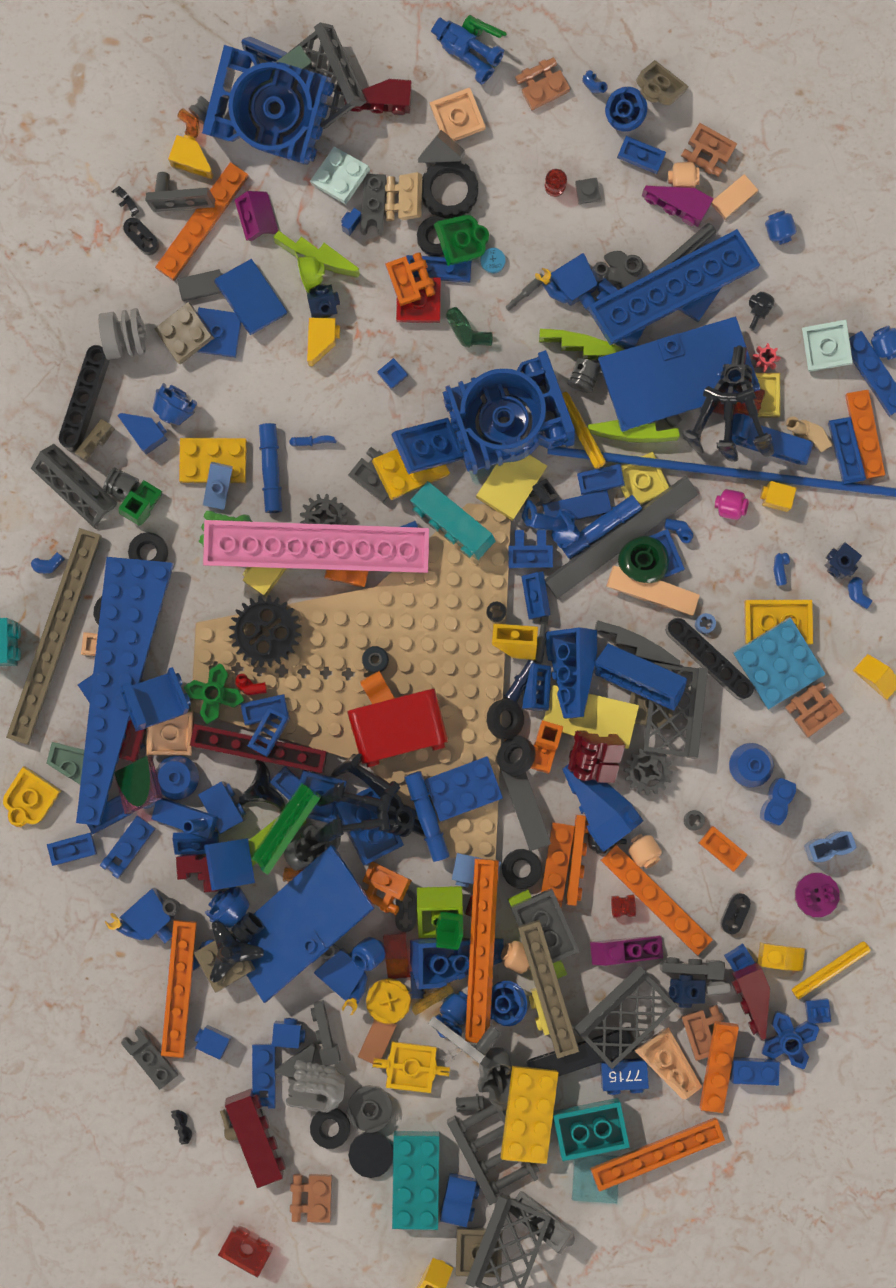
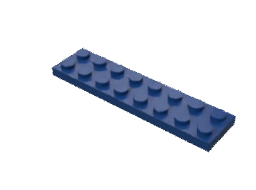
(673, 287)

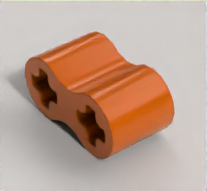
(350, 577)
(376, 688)

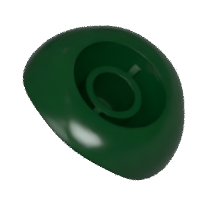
(644, 559)

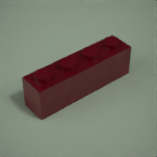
(254, 1137)

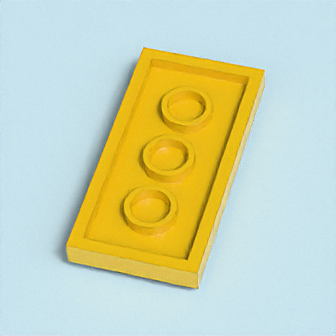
(529, 1114)

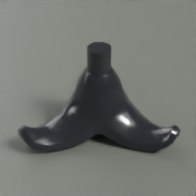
(260, 789)
(230, 951)

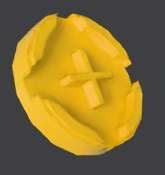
(388, 1001)

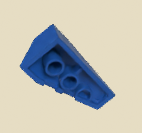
(573, 662)
(606, 810)
(438, 966)

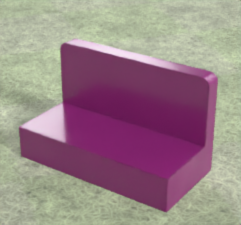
(256, 214)

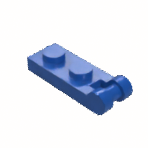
(128, 846)
(264, 1073)

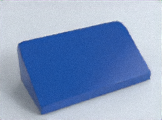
(262, 49)

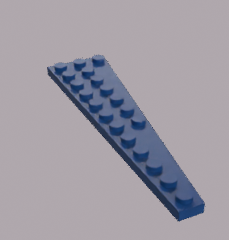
(126, 626)

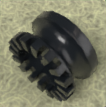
(490, 614)

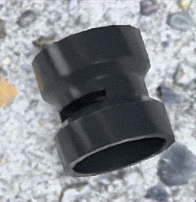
(247, 928)

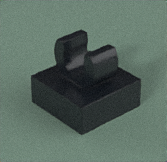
(544, 491)

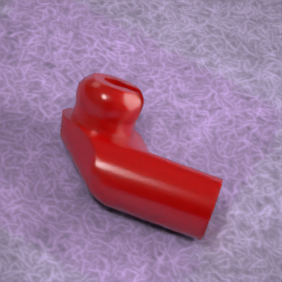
(248, 687)

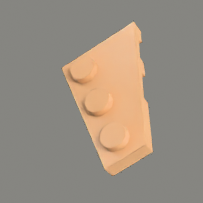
(670, 1063)

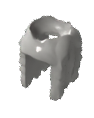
(315, 1087)

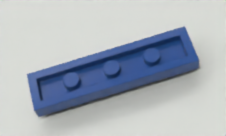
(874, 372)

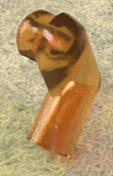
(191, 121)

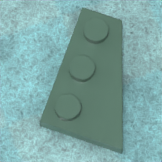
(66, 760)

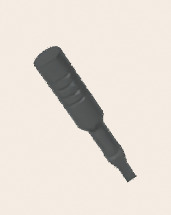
(525, 292)
(541, 640)

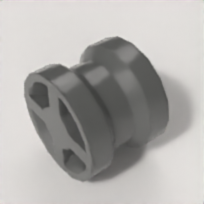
(200, 109)

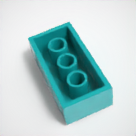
(415, 1180)

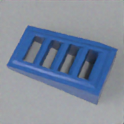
(543, 696)
(275, 736)

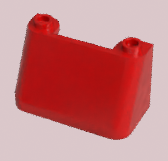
(398, 726)

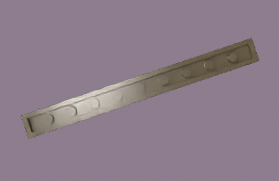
(54, 636)

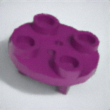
(827, 892)

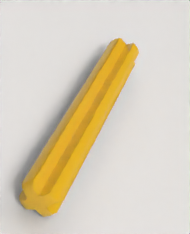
(583, 433)
(831, 970)

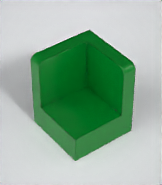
(449, 930)

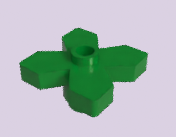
(211, 706)

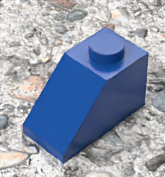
(144, 431)

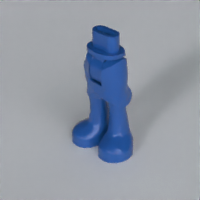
(458, 42)

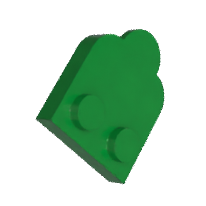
(461, 239)

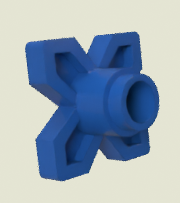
(801, 1034)

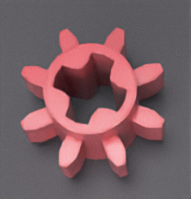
(771, 354)

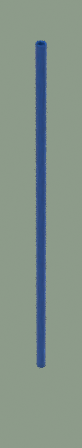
(730, 472)

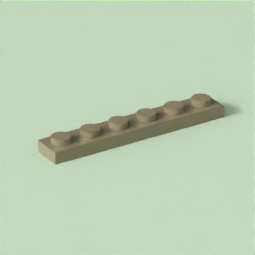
(548, 989)

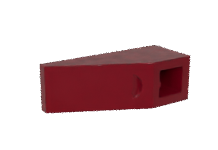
(387, 96)
(755, 994)

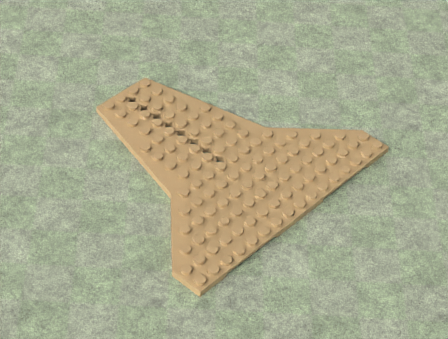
(434, 640)

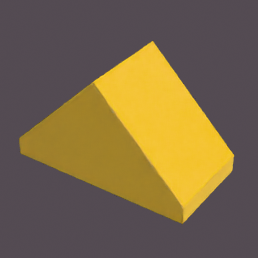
(877, 675)

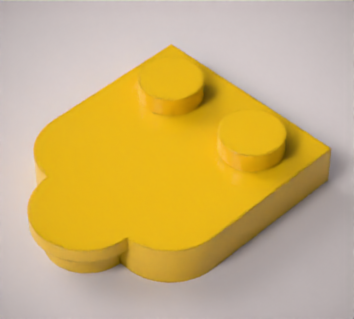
(29, 798)

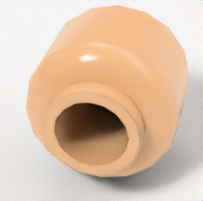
(684, 175)
(645, 851)
(515, 957)

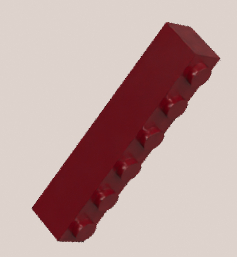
(236, 744)

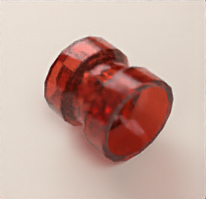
(554, 187)
(623, 906)

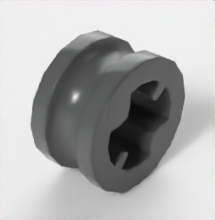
(694, 813)

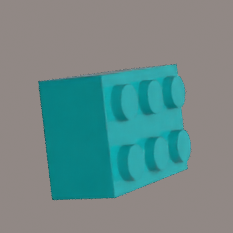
(590, 1129)

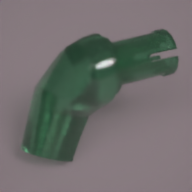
(463, 330)

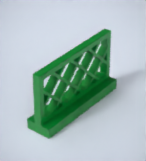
(285, 827)

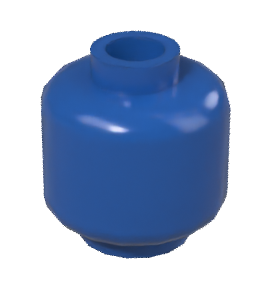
(780, 227)
(885, 342)
(368, 954)
(454, 1009)

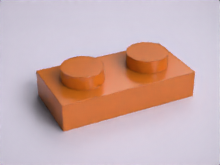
(722, 848)

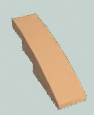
(658, 593)

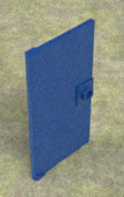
(670, 372)
(306, 921)

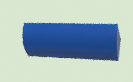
(640, 676)

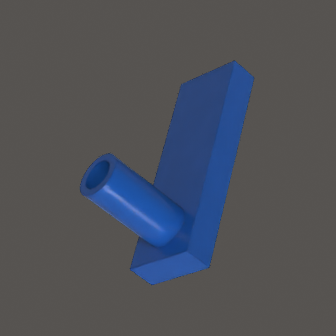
(184, 818)

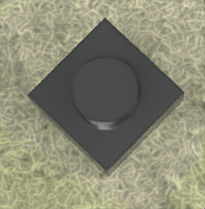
(587, 190)

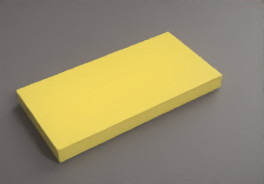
(601, 717)

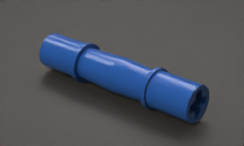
(270, 468)
(603, 525)
(427, 816)

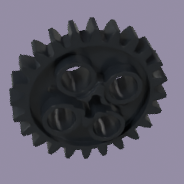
(253, 615)

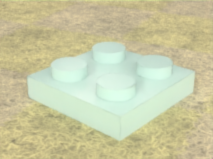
(340, 175)
(827, 345)

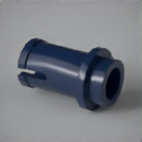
(415, 993)

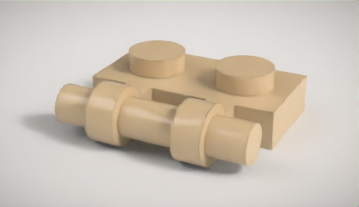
(409, 197)

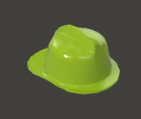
(310, 271)

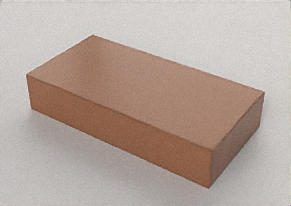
(376, 1041)

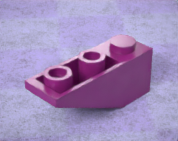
(679, 201)
(626, 950)

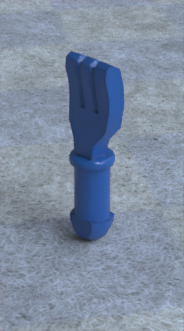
(305, 441)

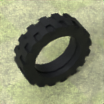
(457, 168)

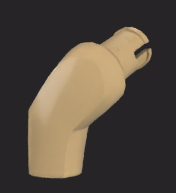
(809, 431)

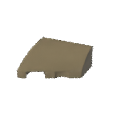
(98, 435)

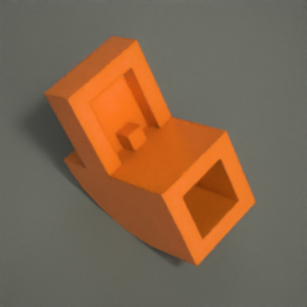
(546, 745)

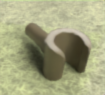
(229, 1133)

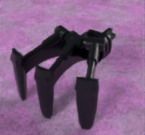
(730, 394)
(387, 808)

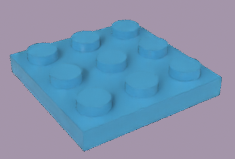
(779, 663)

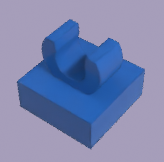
(605, 289)
(818, 1010)

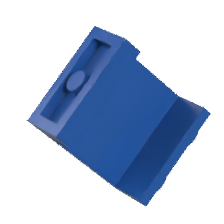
(155, 700)

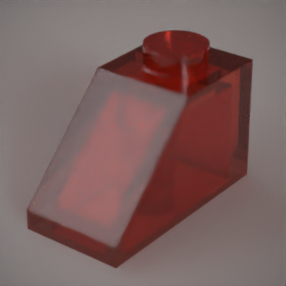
(396, 955)

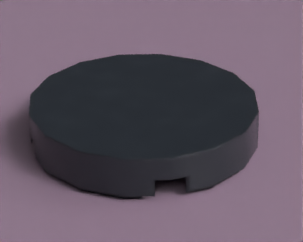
(371, 1154)

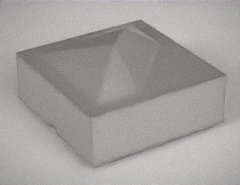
(717, 987)

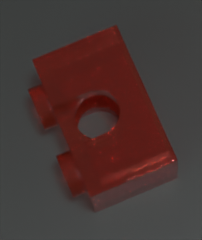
(232, 1252)

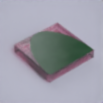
(138, 784)

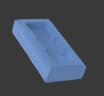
(217, 485)

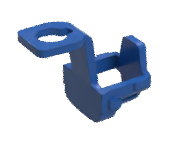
(563, 524)

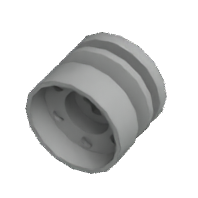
(123, 333)

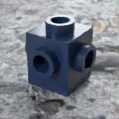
(323, 301)
(849, 558)
(687, 991)

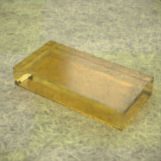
(432, 999)

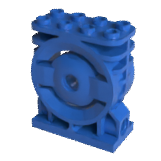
(311, 85)
(524, 383)

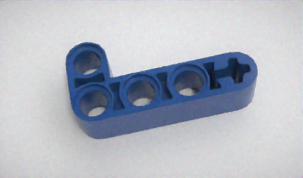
(785, 445)

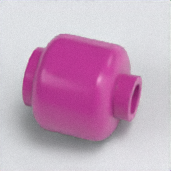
(731, 504)

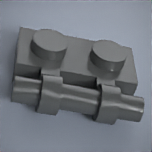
(367, 476)

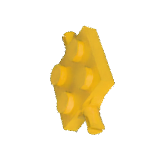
(411, 1067)

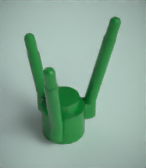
(476, 27)

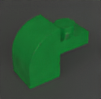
(138, 505)

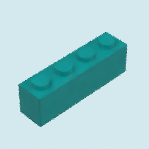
(452, 520)

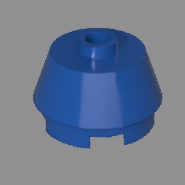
(626, 109)
(173, 405)
(751, 765)
(177, 777)
(228, 907)
(508, 1003)

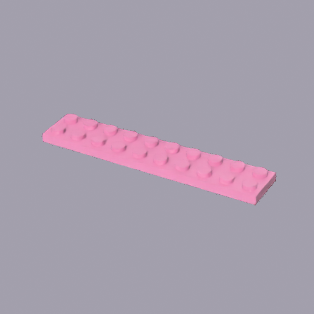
(315, 546)

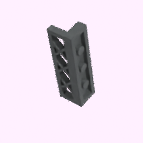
(74, 481)

